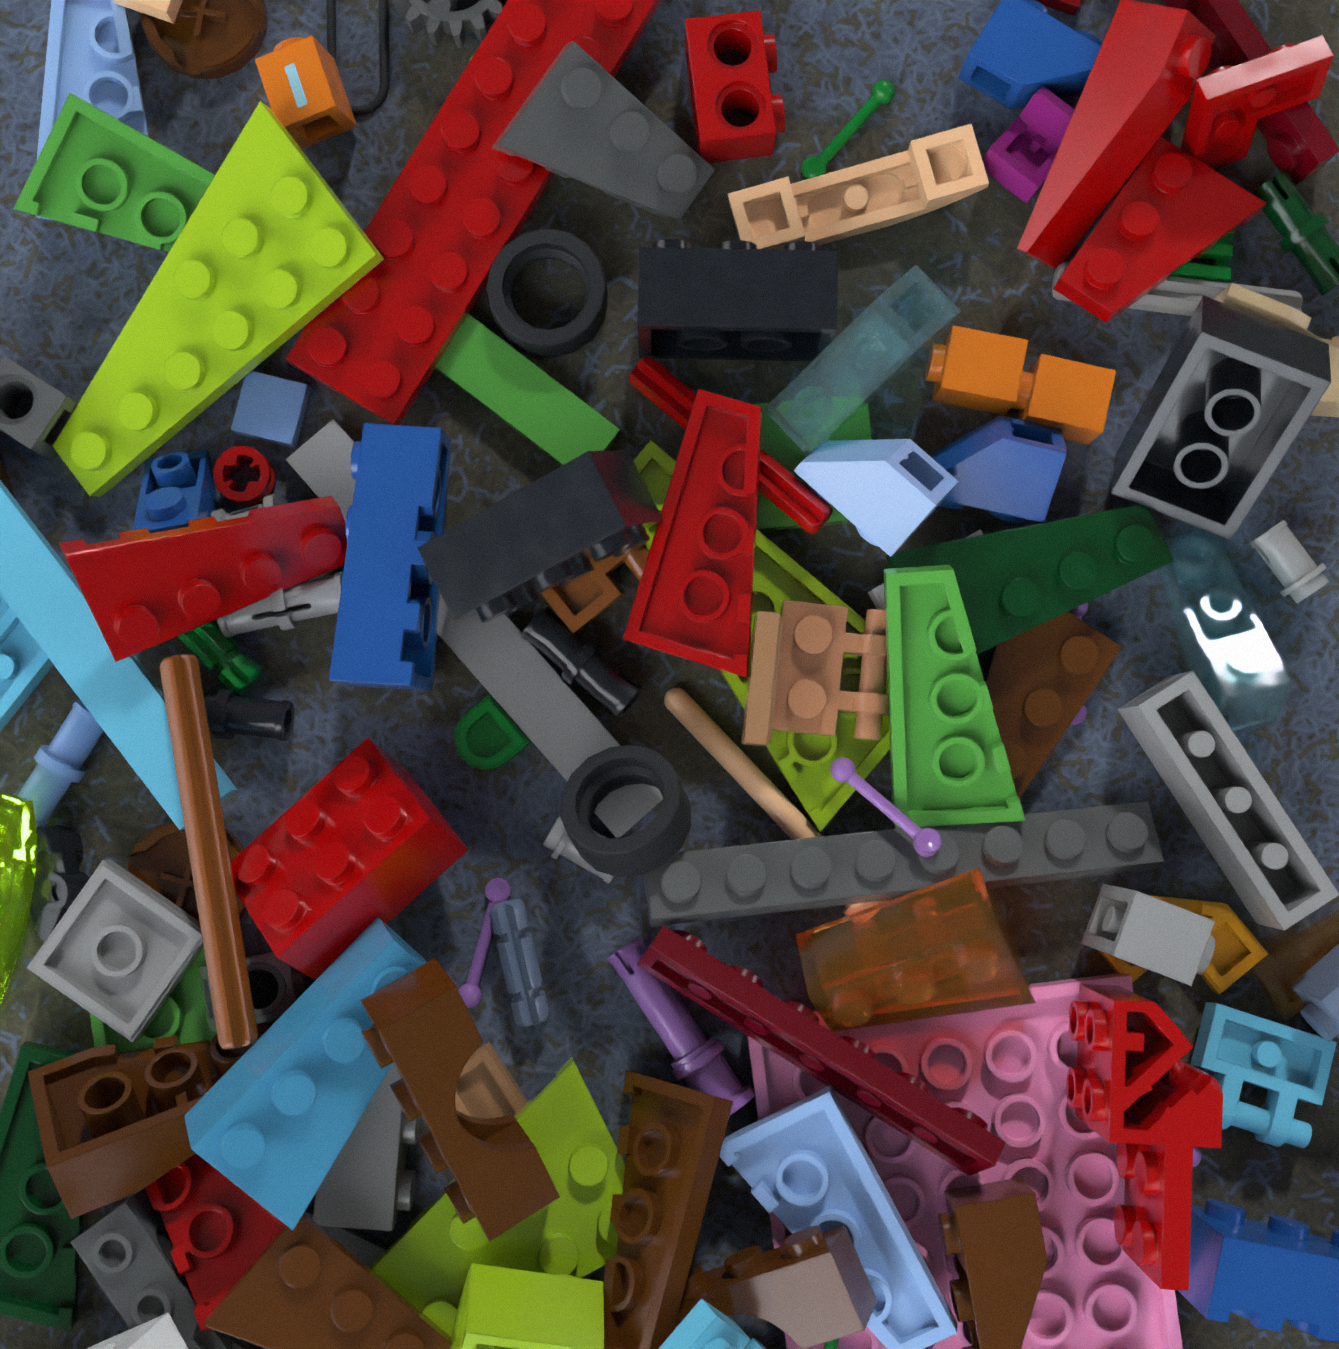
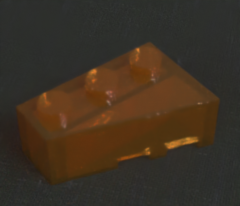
(915, 958)

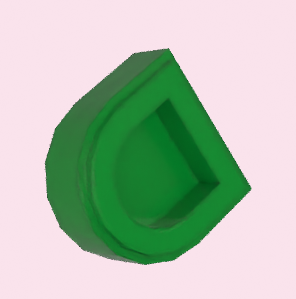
(488, 736)

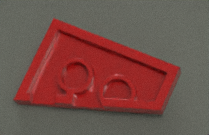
(1154, 226)

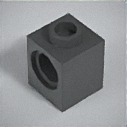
(45, 419)
(284, 981)

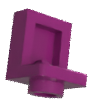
(1029, 145)

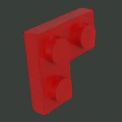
(1235, 97)

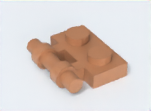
(812, 670)

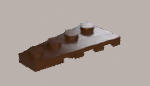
(658, 1216)

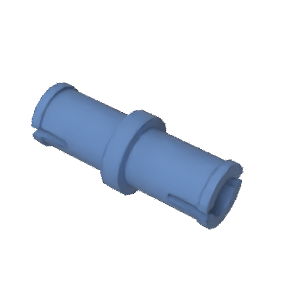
(61, 762)

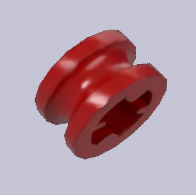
(233, 460)

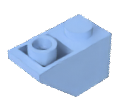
(878, 486)

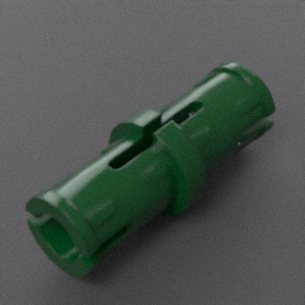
(1301, 230)

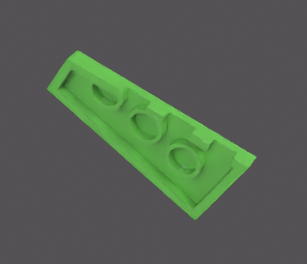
(112, 179)
(941, 716)

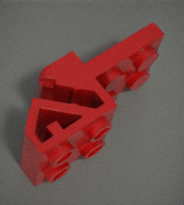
(1155, 1109)

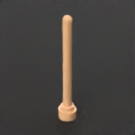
(745, 772)

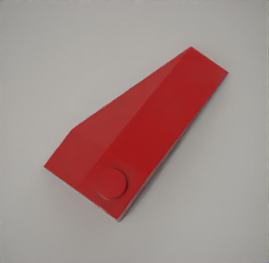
(1125, 106)

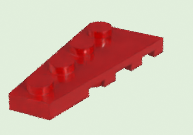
(702, 555)
(185, 577)

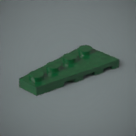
(1043, 569)
(35, 1229)

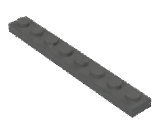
(886, 866)

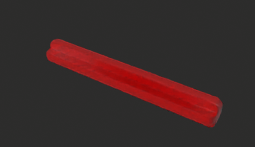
(774, 480)

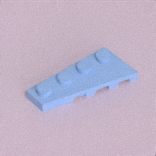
(92, 58)
(817, 1173)

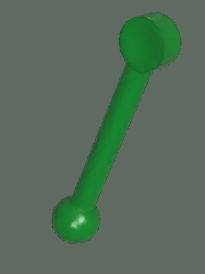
(881, 94)

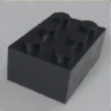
(736, 301)
(1220, 417)
(542, 536)

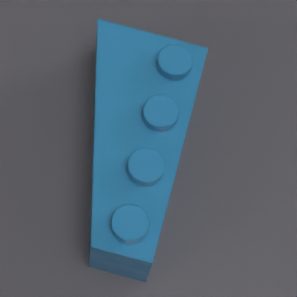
(302, 1084)

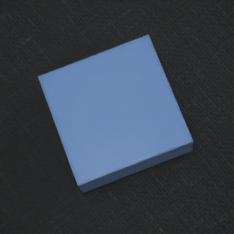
(271, 409)

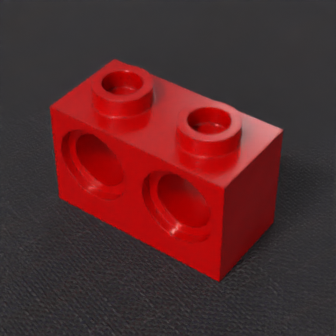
(726, 88)

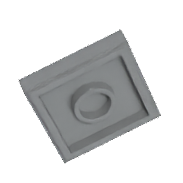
(119, 950)

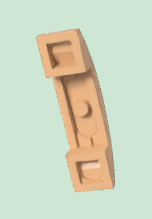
(863, 196)

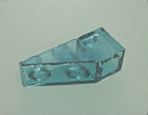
(863, 360)
(1221, 632)

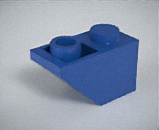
(1027, 51)
(1005, 468)
(175, 490)

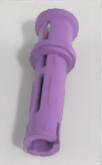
(696, 1056)

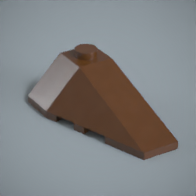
(119, 1117)

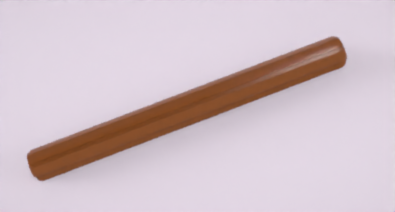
(208, 852)

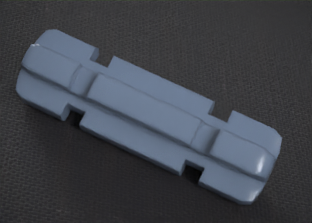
(519, 962)

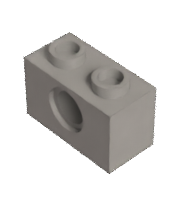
(1150, 933)

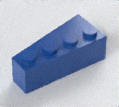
(386, 589)
(1263, 1271)

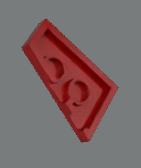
(212, 1229)

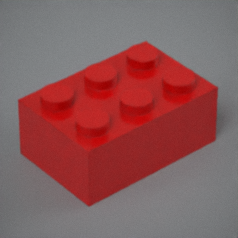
(342, 858)

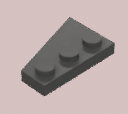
(602, 135)

